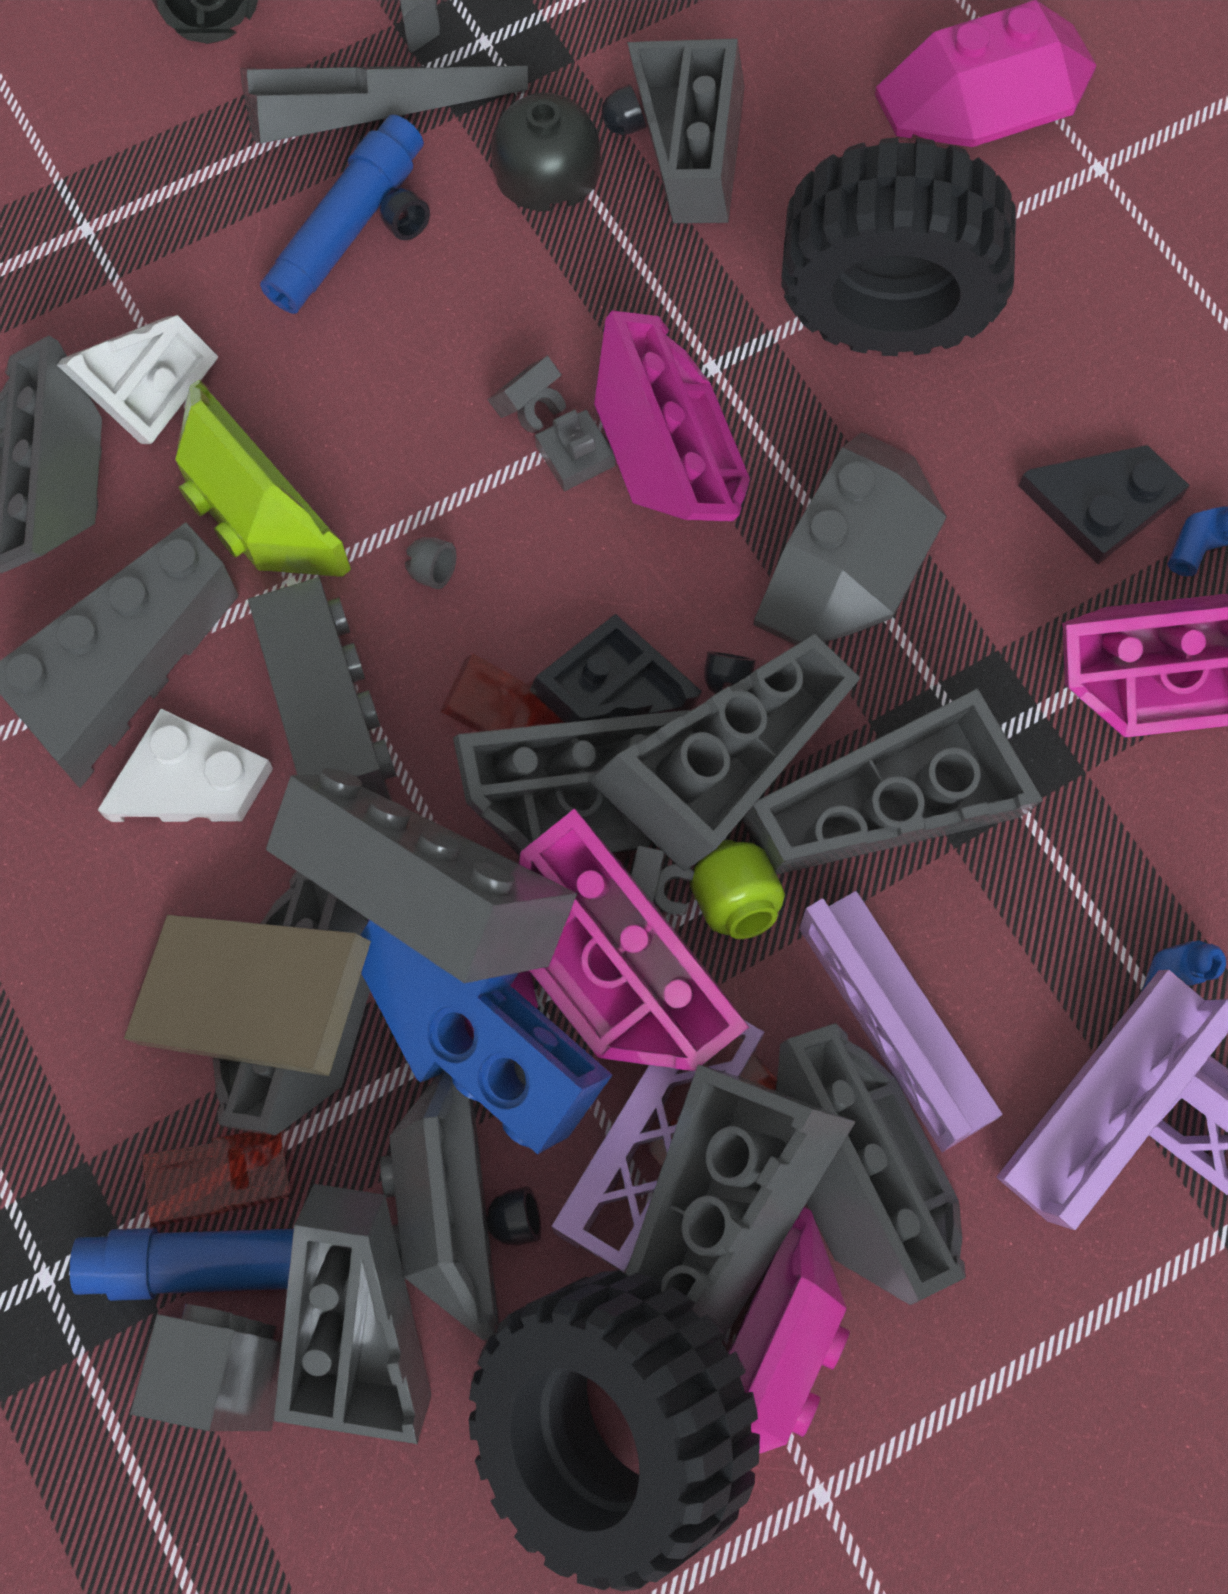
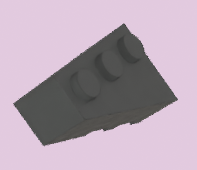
(694, 118)
(349, 1324)

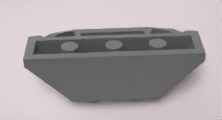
(45, 455)
(853, 546)
(538, 774)
(272, 1097)
(884, 1193)
(442, 1206)

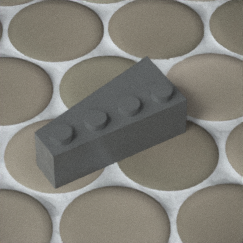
(114, 649)
(315, 685)
(715, 762)
(904, 788)
(418, 879)
(732, 1189)
(210, 1372)

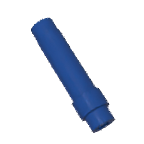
(372, 172)
(149, 1263)

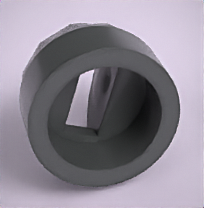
(431, 561)

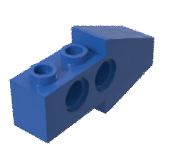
(428, 1021)

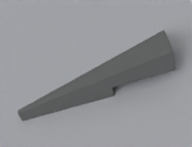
(322, 99)

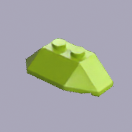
(249, 496)

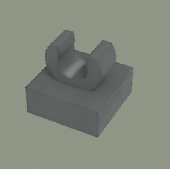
(525, 390)
(574, 449)
(652, 878)

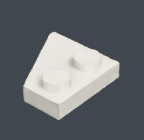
(142, 374)
(185, 775)

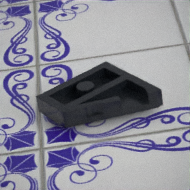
(613, 677)

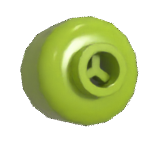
(737, 889)

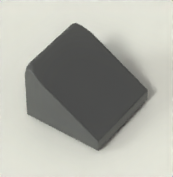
(420, 22)

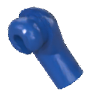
(1199, 534)
(1190, 962)

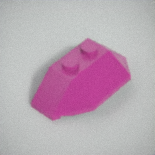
(989, 78)
(666, 424)
(1152, 664)
(622, 965)
(791, 1334)

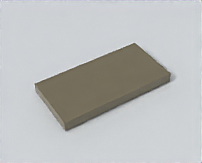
(249, 992)

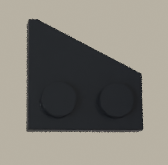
(1105, 496)

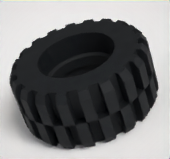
(899, 247)
(551, 1462)

